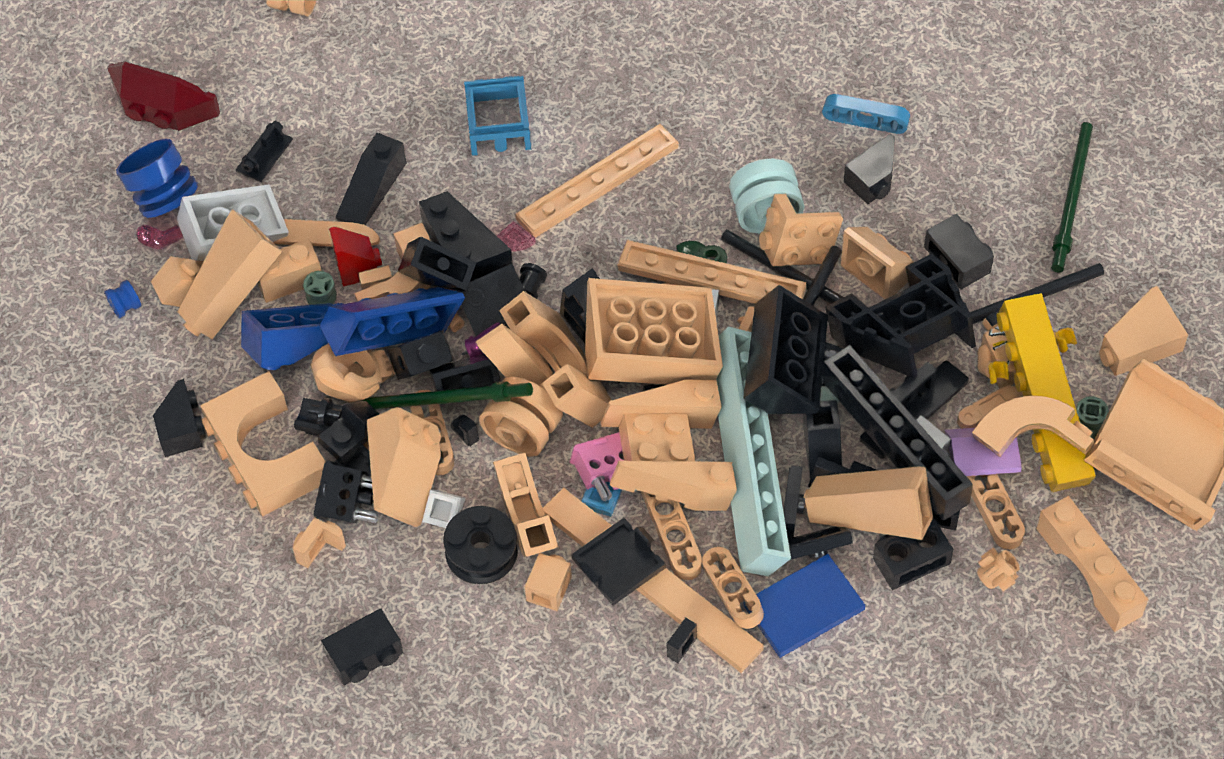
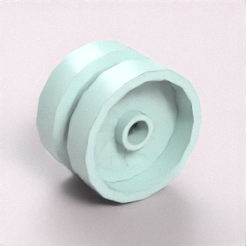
(755, 187)

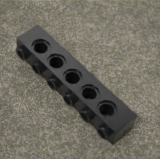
(895, 429)

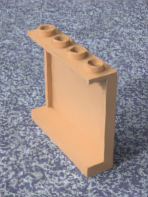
(1163, 444)

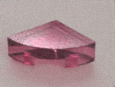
(516, 237)

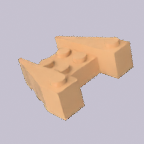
(660, 446)

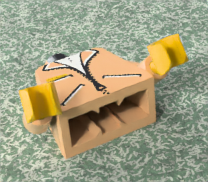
(992, 353)

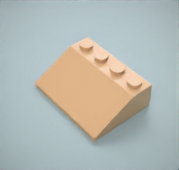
(650, 332)

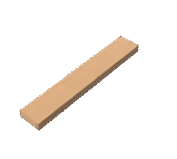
(596, 181)
(696, 271)

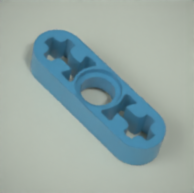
(884, 116)

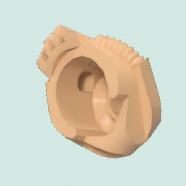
(348, 380)

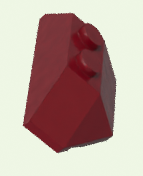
(161, 97)

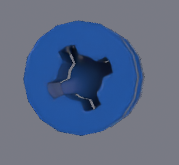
(122, 298)

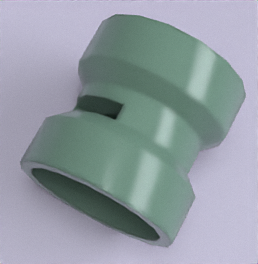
(1098, 411)

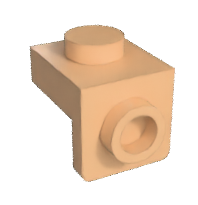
(311, 541)

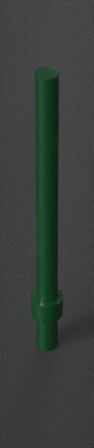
(1063, 241)
(498, 392)

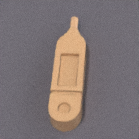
(973, 414)

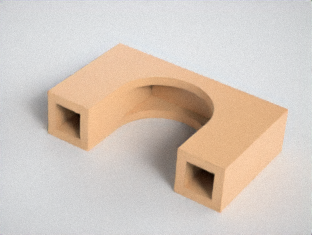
(551, 337)
(267, 482)

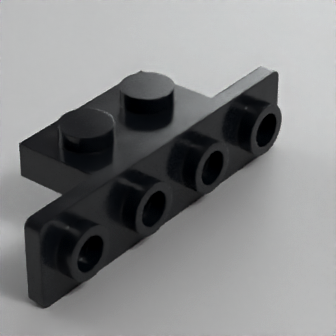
(924, 394)

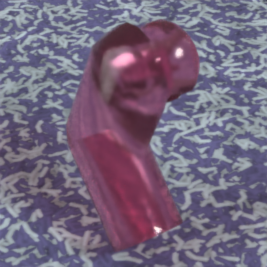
(157, 238)

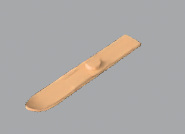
(319, 232)

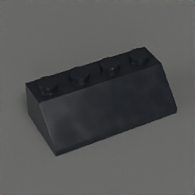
(786, 354)

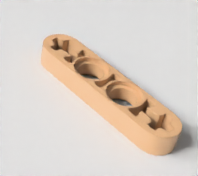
(675, 521)

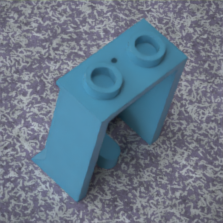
(494, 90)

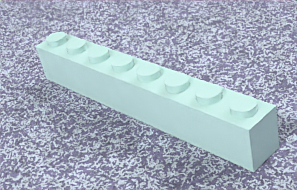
(749, 446)

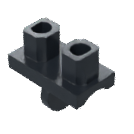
(317, 415)

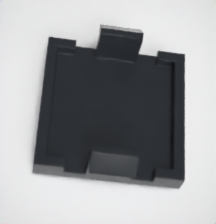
(619, 560)

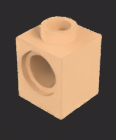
(548, 581)

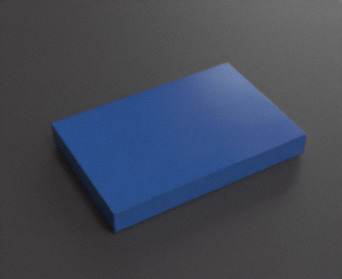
(806, 605)

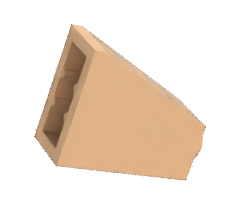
(1146, 332)

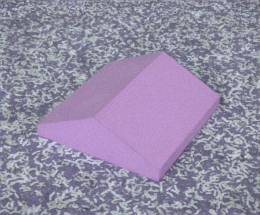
(977, 459)

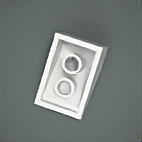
(204, 215)

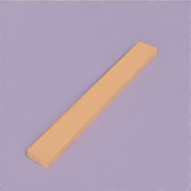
(664, 589)

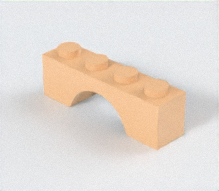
(1111, 586)

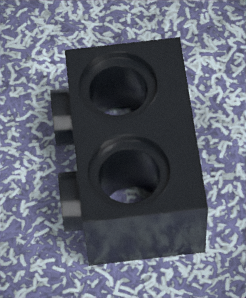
(916, 559)

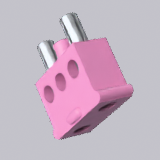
(597, 461)

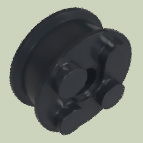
(476, 526)

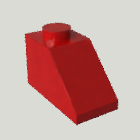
(353, 254)

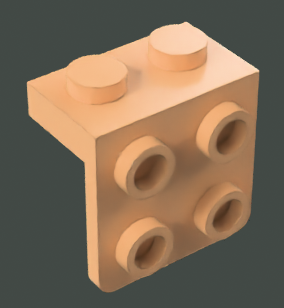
(797, 237)

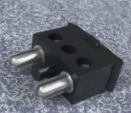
(333, 490)

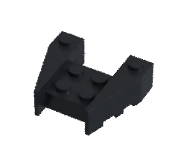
(906, 321)

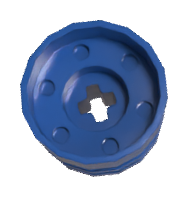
(156, 178)

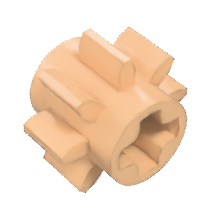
(998, 569)

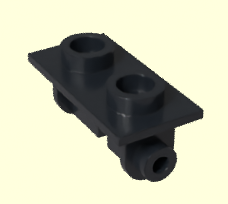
(264, 152)

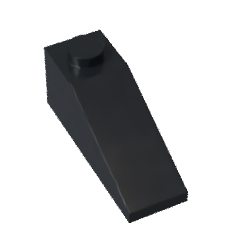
(372, 179)

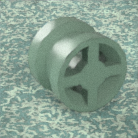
(321, 282)

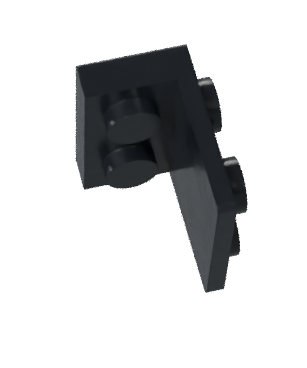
(489, 295)

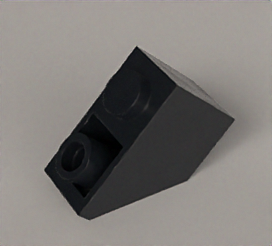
(176, 423)
(823, 434)

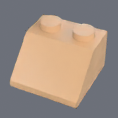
(874, 261)

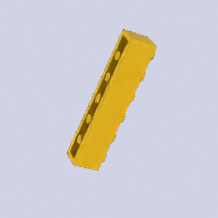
(1042, 373)

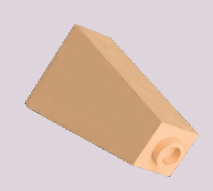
(227, 275)
(873, 501)

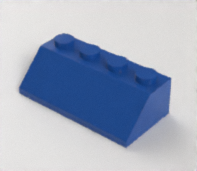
(389, 319)

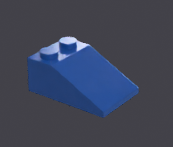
(282, 334)

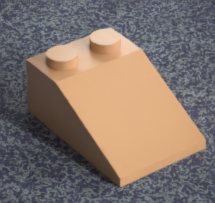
(402, 463)

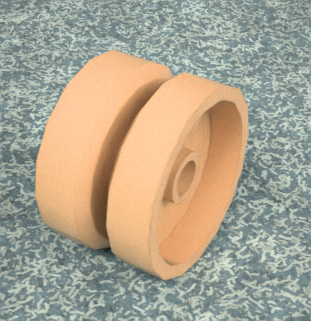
(523, 421)

